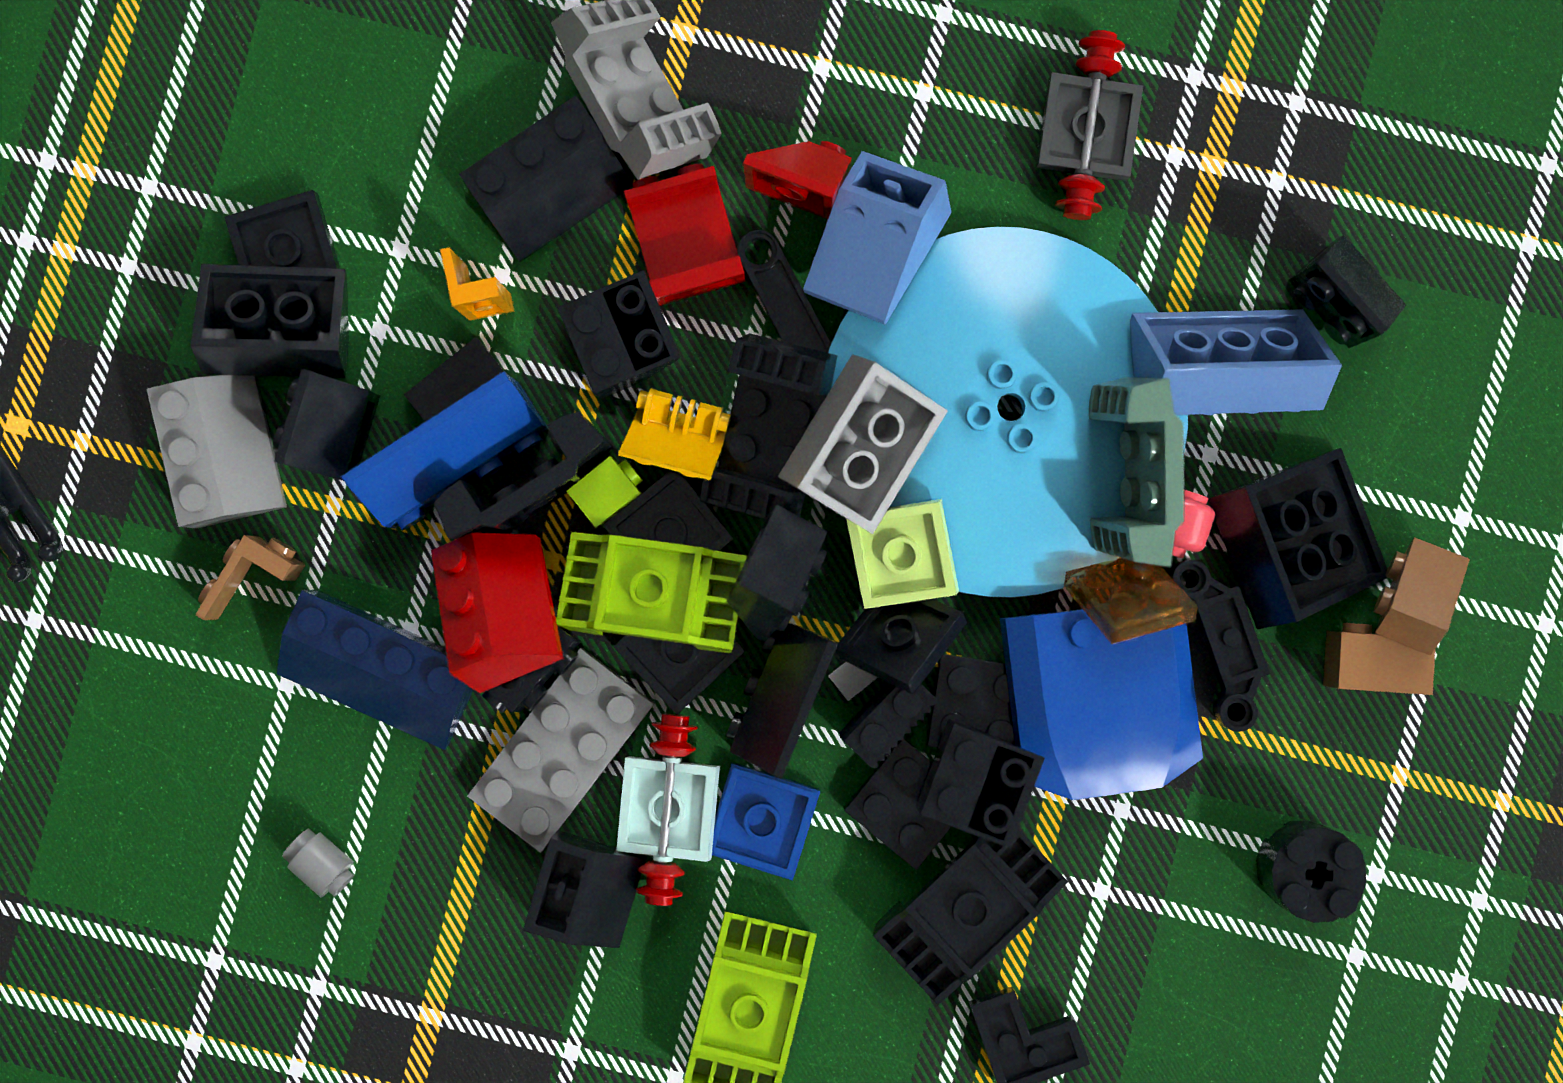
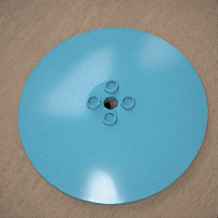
(1024, 321)

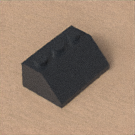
(547, 179)
(271, 321)
(780, 698)

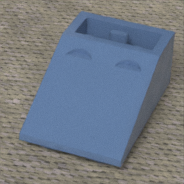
(877, 236)

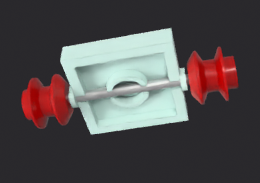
(667, 809)

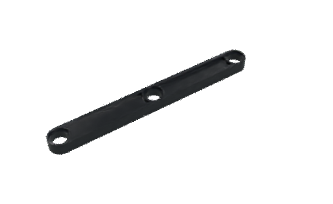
(783, 296)

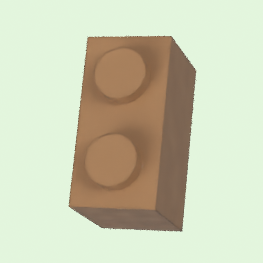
(1421, 595)
(1375, 663)

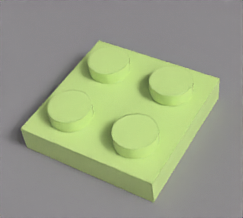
(905, 556)

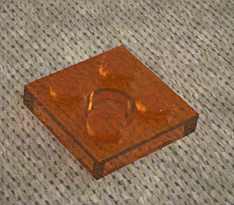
(1129, 598)

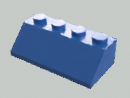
(449, 447)

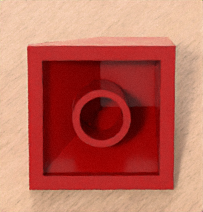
(799, 174)

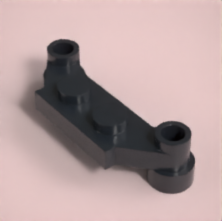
(1229, 641)

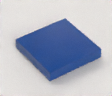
(763, 820)

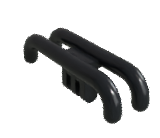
(15, 496)

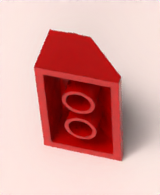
(495, 608)

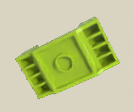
(649, 590)
(750, 1002)

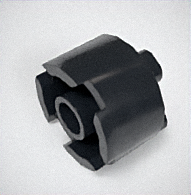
(1334, 885)

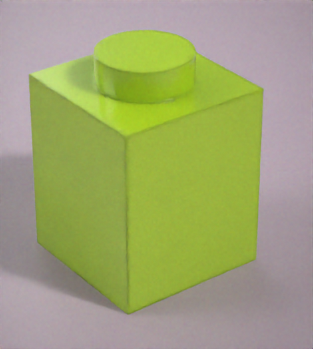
(606, 490)

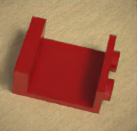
(684, 234)

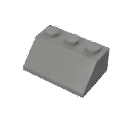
(863, 442)
(216, 449)

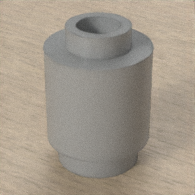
(319, 863)

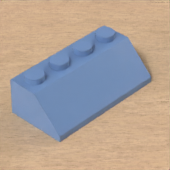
(1235, 360)

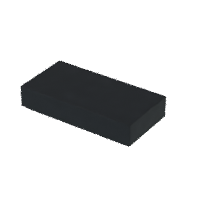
(454, 379)

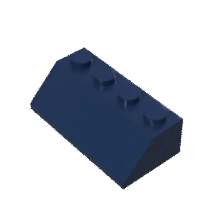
(372, 667)

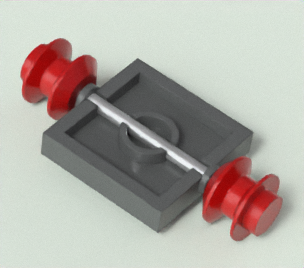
(1089, 125)

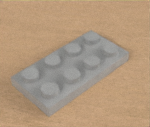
(560, 750)

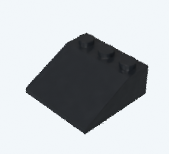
(1299, 539)

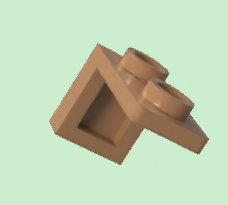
(271, 556)

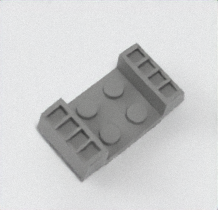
(628, 88)

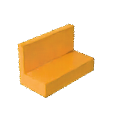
(474, 298)

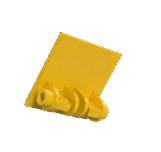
(674, 438)

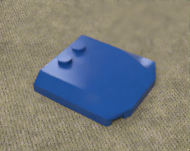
(1100, 709)

